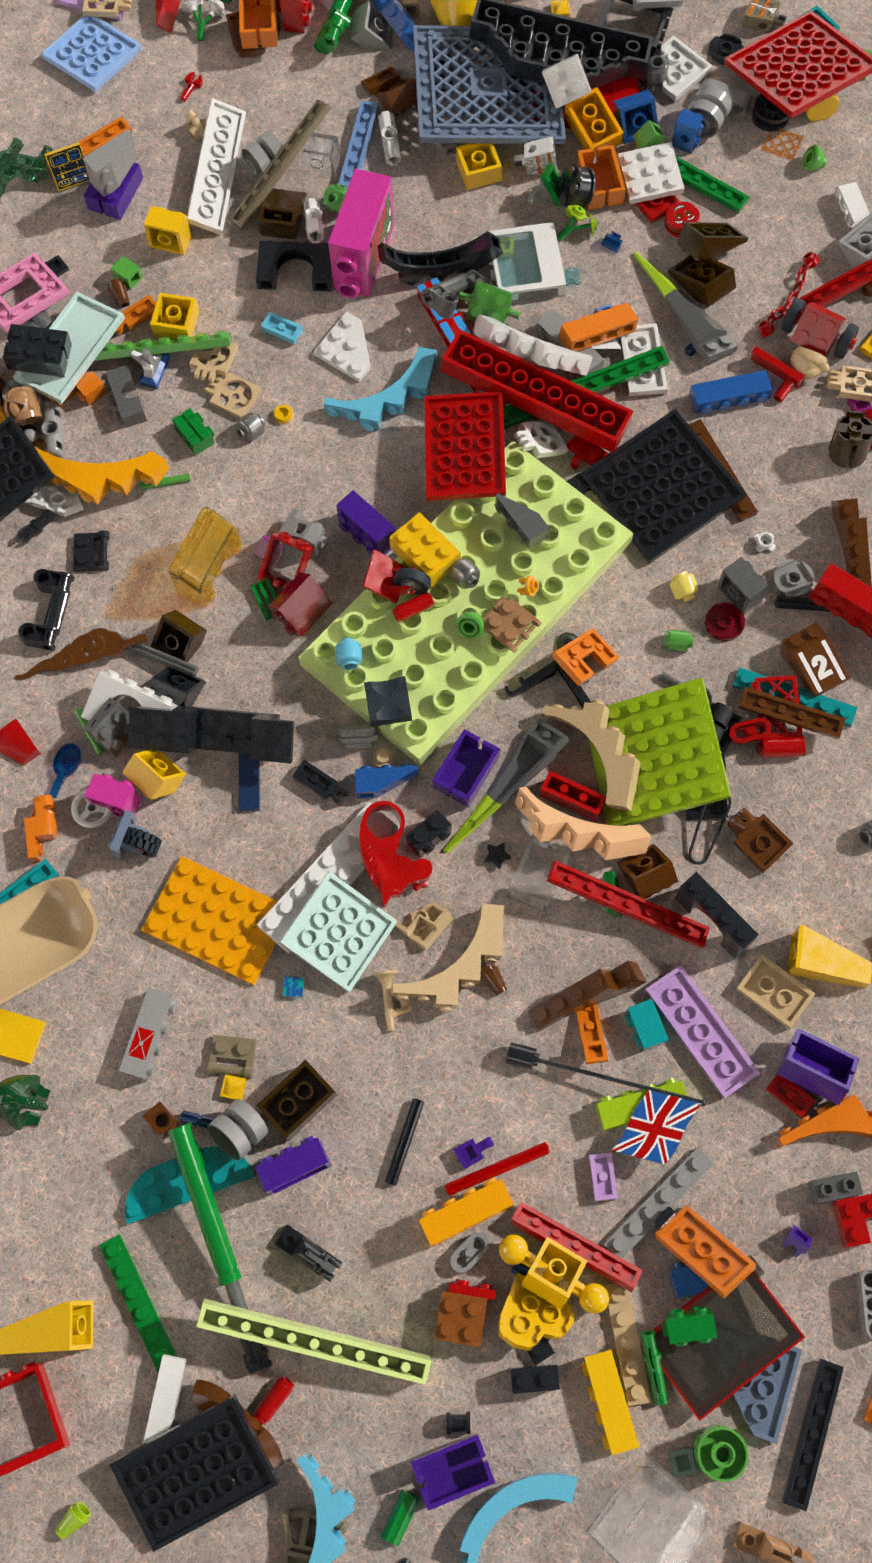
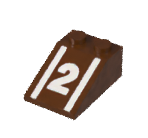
(814, 659)

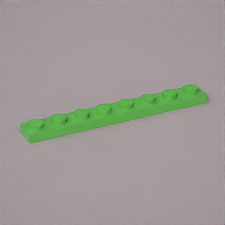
(166, 345)

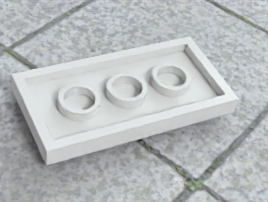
(642, 340)

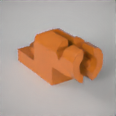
(40, 826)

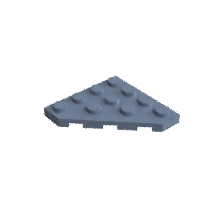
(767, 1396)

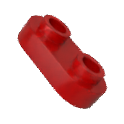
(749, 729)

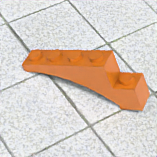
(88, 389)
(844, 1118)

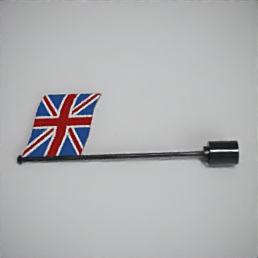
(656, 1121)

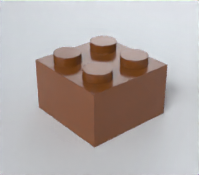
(460, 1319)

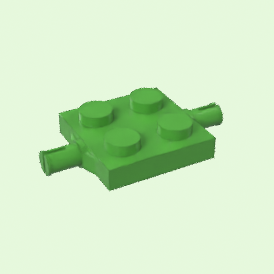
(490, 302)

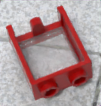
(284, 559)

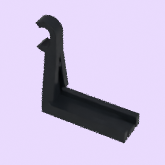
(546, 673)

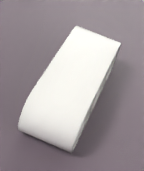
(852, 204)

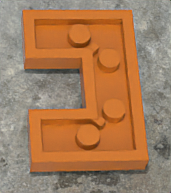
(571, 656)

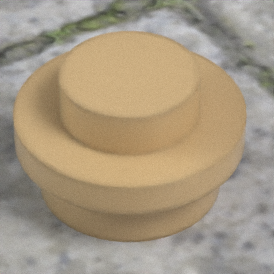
(382, 757)

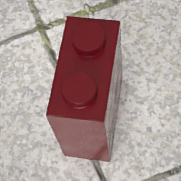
(300, 605)

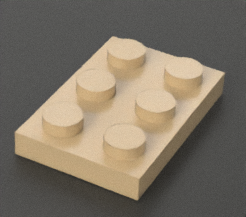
(775, 991)

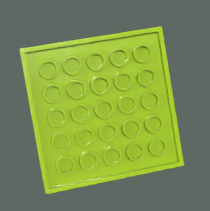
(677, 751)

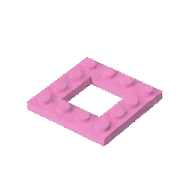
(52, 290)

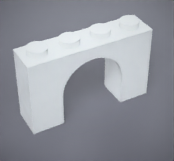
(111, 686)

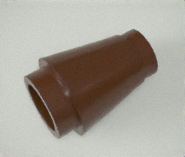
(119, 292)
(492, 977)

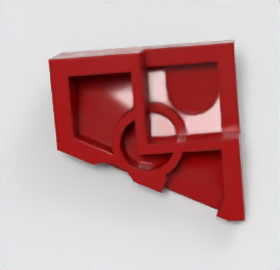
(17, 744)

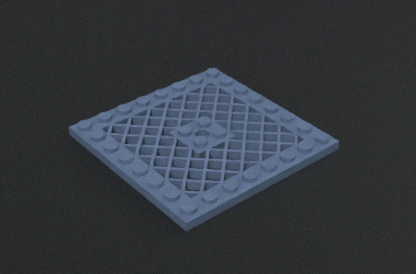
(491, 131)

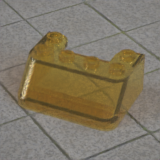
(202, 556)

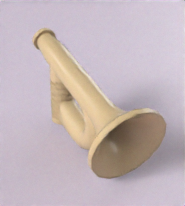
(385, 979)

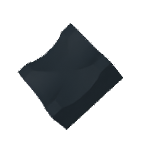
(388, 701)

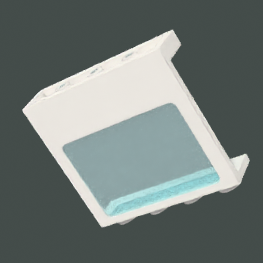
(528, 260)

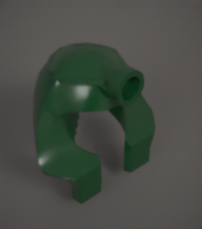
(15, 1097)

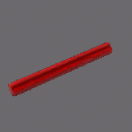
(497, 1168)

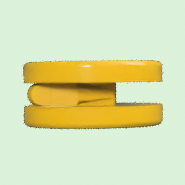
(823, 109)

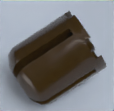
(851, 440)

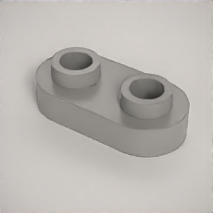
(470, 1253)

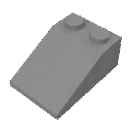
(111, 163)

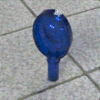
(64, 765)

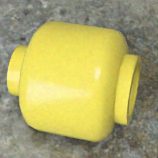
(684, 586)

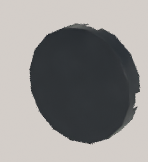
(719, 50)

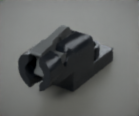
(308, 1253)

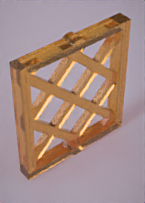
(781, 153)

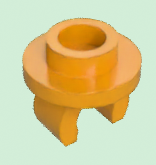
(530, 588)

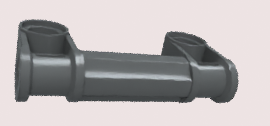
(442, 296)

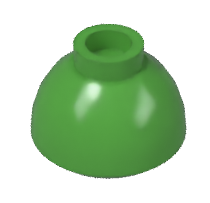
(814, 158)
(470, 625)

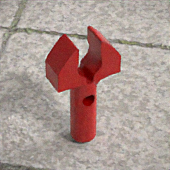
(191, 85)

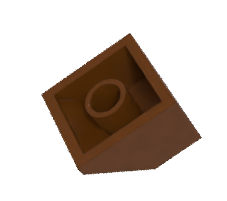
(399, 96)
(648, 872)

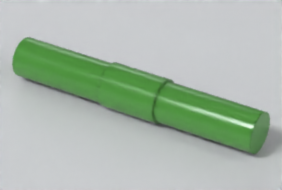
(166, 481)
(98, 749)

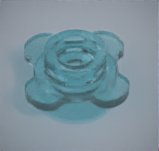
(572, 271)

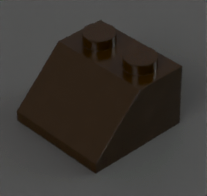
(178, 636)

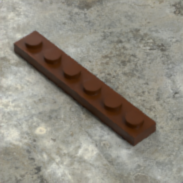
(744, 509)

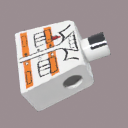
(537, 155)

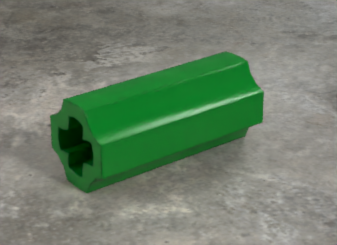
(400, 1517)

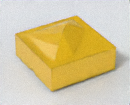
(560, 7)
(233, 1087)

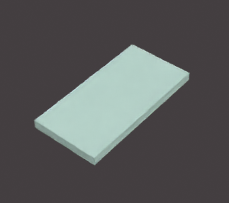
(89, 329)

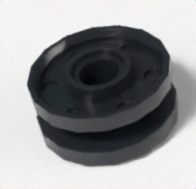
(768, 116)

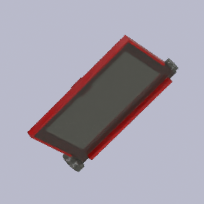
(750, 1337)

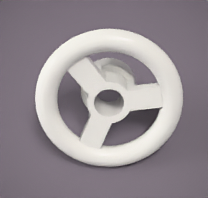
(87, 813)

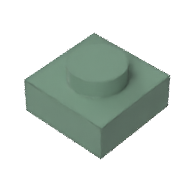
(682, 1462)

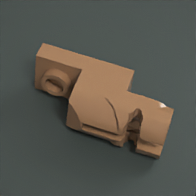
(766, 1546)

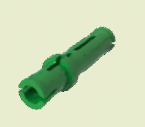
(652, 1358)

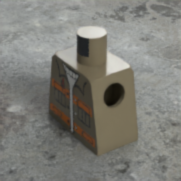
(762, 15)

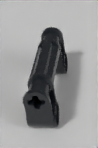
(59, 586)

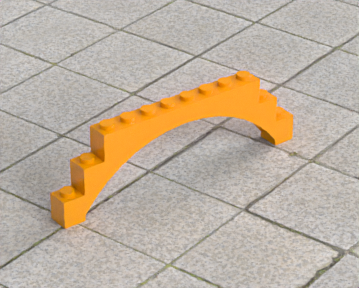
(95, 479)

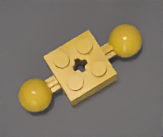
(554, 1273)

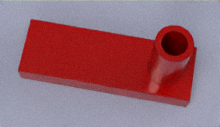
(789, 375)

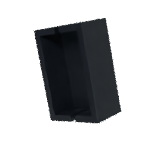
(37, 350)

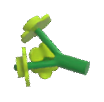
(576, 213)

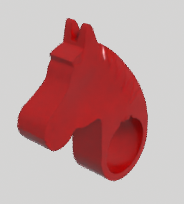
(384, 867)

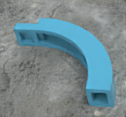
(520, 1491)

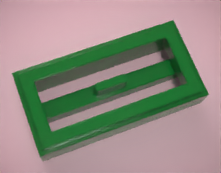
(261, 585)

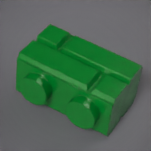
(192, 431)

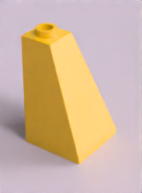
(826, 961)
(54, 1329)

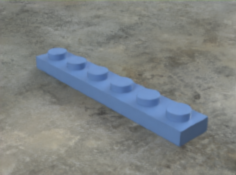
(359, 140)

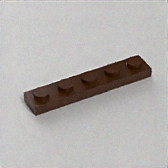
(791, 713)

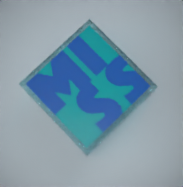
(293, 987)

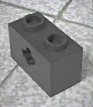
(835, 1188)

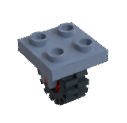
(132, 839)

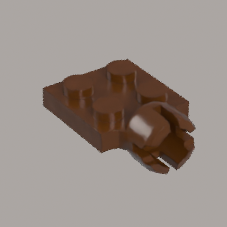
(758, 838)

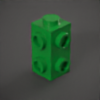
(689, 1326)

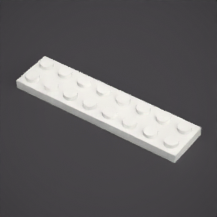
(216, 166)
(340, 858)

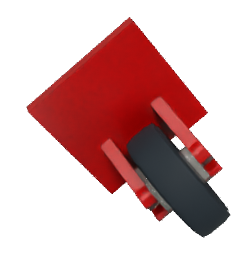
(393, 579)

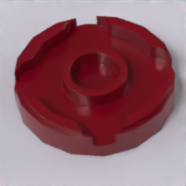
(719, 624)

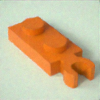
(137, 314)

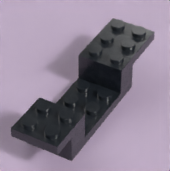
(212, 729)

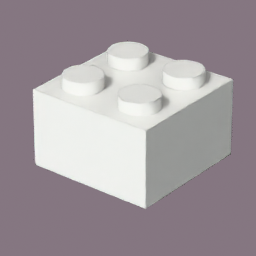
(566, 81)

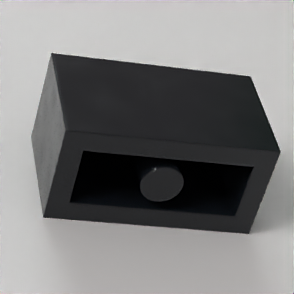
(534, 1378)

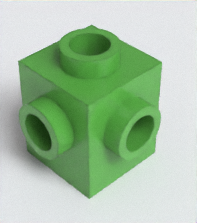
(334, 197)

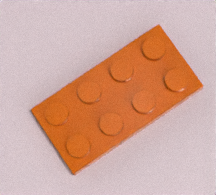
(705, 1251)

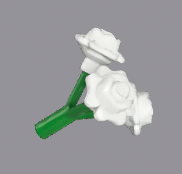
(216, 8)

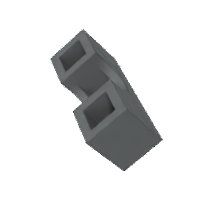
(130, 409)

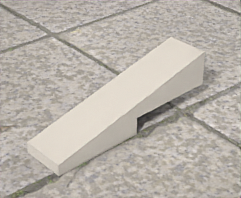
(165, 1396)

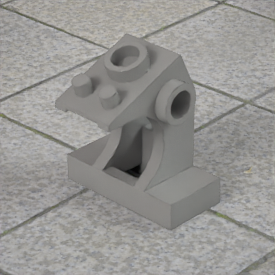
(313, 531)

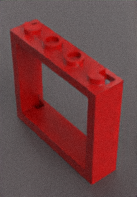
(10, 1378)

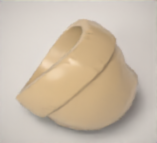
(808, 363)

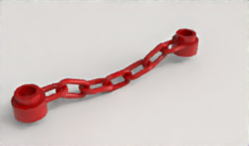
(766, 327)

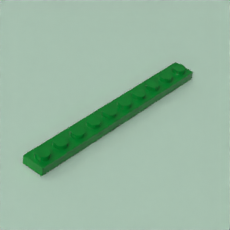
(603, 379)

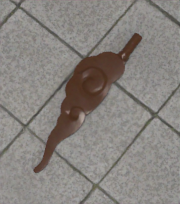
(86, 650)

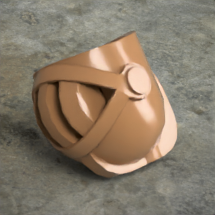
(22, 405)

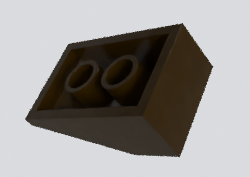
(709, 239)
(704, 280)

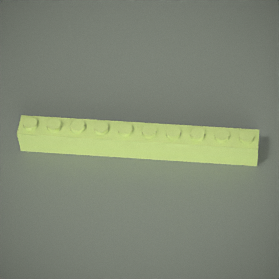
(314, 1341)

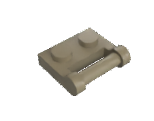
(233, 1049)

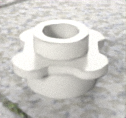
(765, 536)

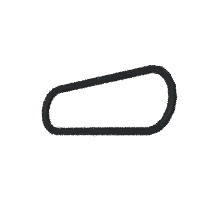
(715, 838)

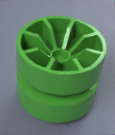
(720, 1453)

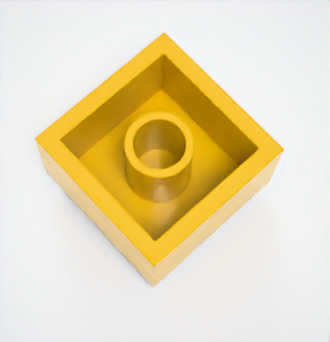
(478, 164)
(167, 230)
(174, 316)
(153, 773)

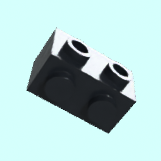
(429, 833)

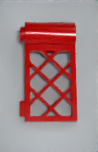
(783, 743)

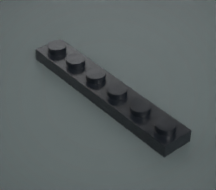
(812, 1435)

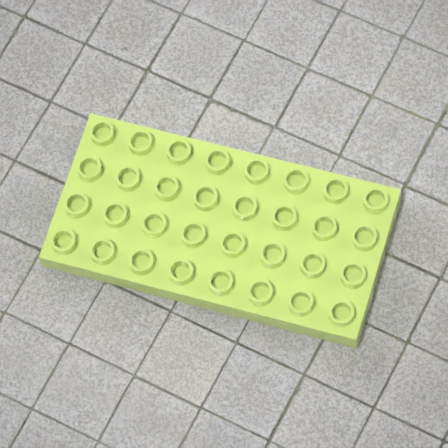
(441, 667)

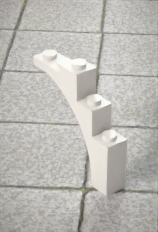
(530, 347)

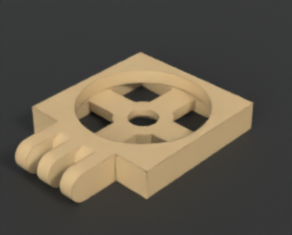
(120, 5)
(210, 368)
(837, 379)
(219, 388)

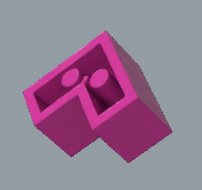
(112, 794)

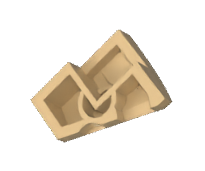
(430, 919)

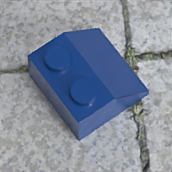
(634, 112)

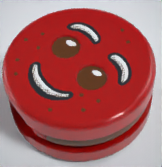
(677, 214)

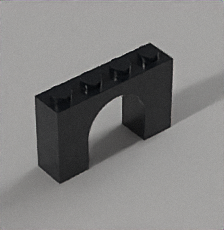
(274, 254)
(735, 930)

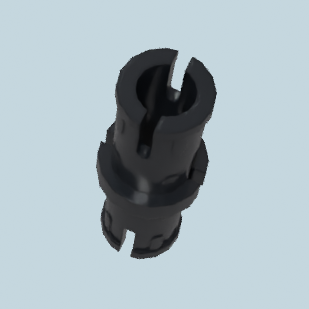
(36, 526)

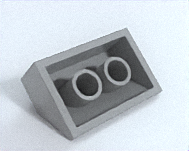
(858, 243)

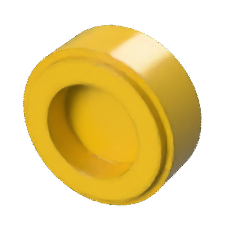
(283, 414)

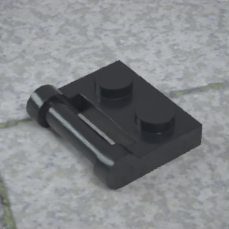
(85, 551)

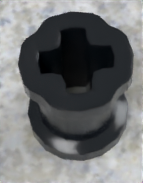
(458, 1422)

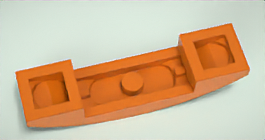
(591, 1035)

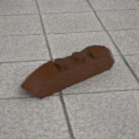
(209, 1394)

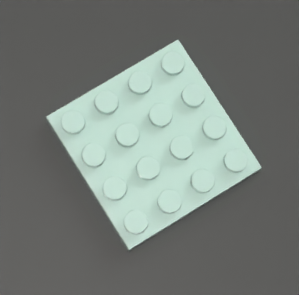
(338, 931)

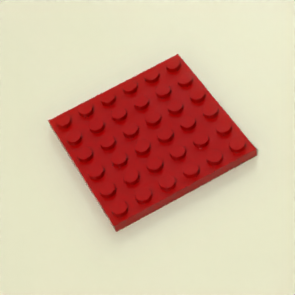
(801, 64)

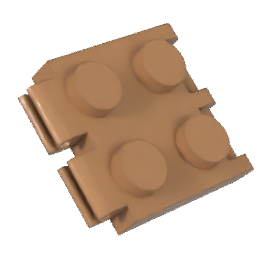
(509, 623)

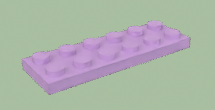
(702, 1032)

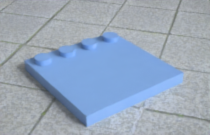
(91, 52)

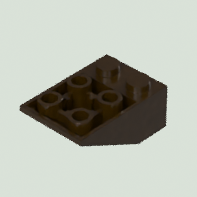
(281, 213)

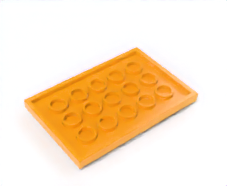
(213, 920)

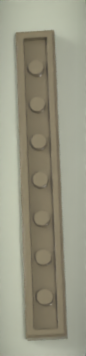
(280, 163)

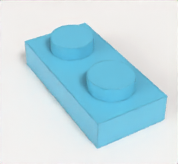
(282, 328)

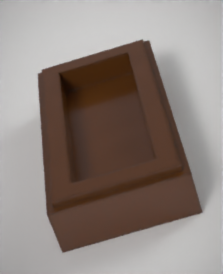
(380, 80)

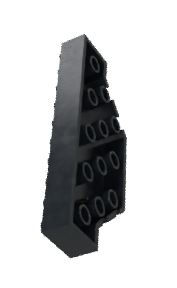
(536, 39)

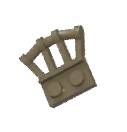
(300, 1552)

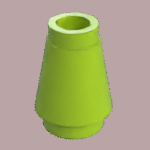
(73, 1520)

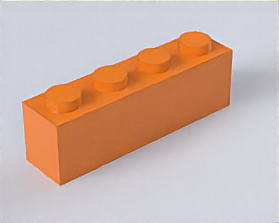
(598, 327)

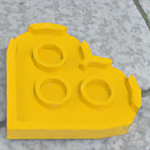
(530, 1317)

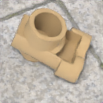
(197, 127)

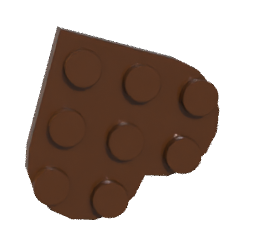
(234, 29)

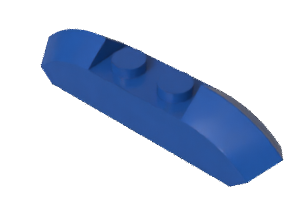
(398, 19)

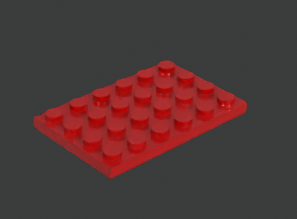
(464, 446)

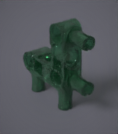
(22, 166)

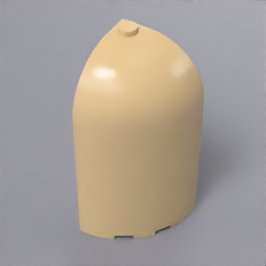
(43, 933)

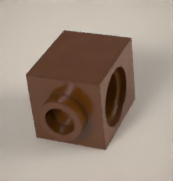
(153, 1116)

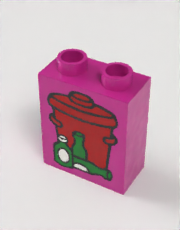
(360, 227)

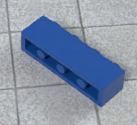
(730, 392)

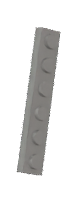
(664, 1196)

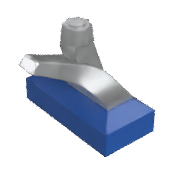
(153, 367)

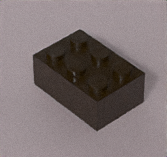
(296, 1100)

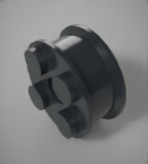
(576, 186)

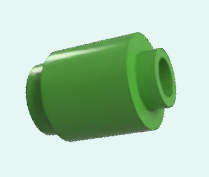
(678, 640)

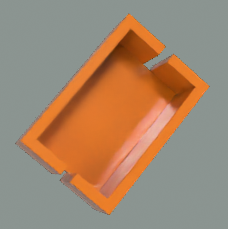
(258, 23)
(608, 177)

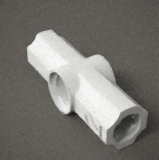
(389, 138)
(313, 220)

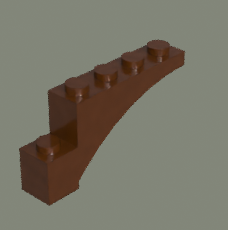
(853, 538)
(587, 992)

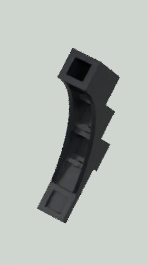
(440, 264)

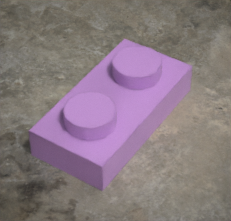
(603, 1176)

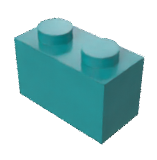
(646, 1025)

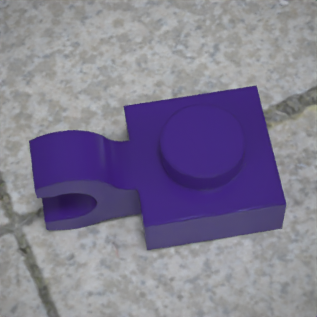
(470, 1152)

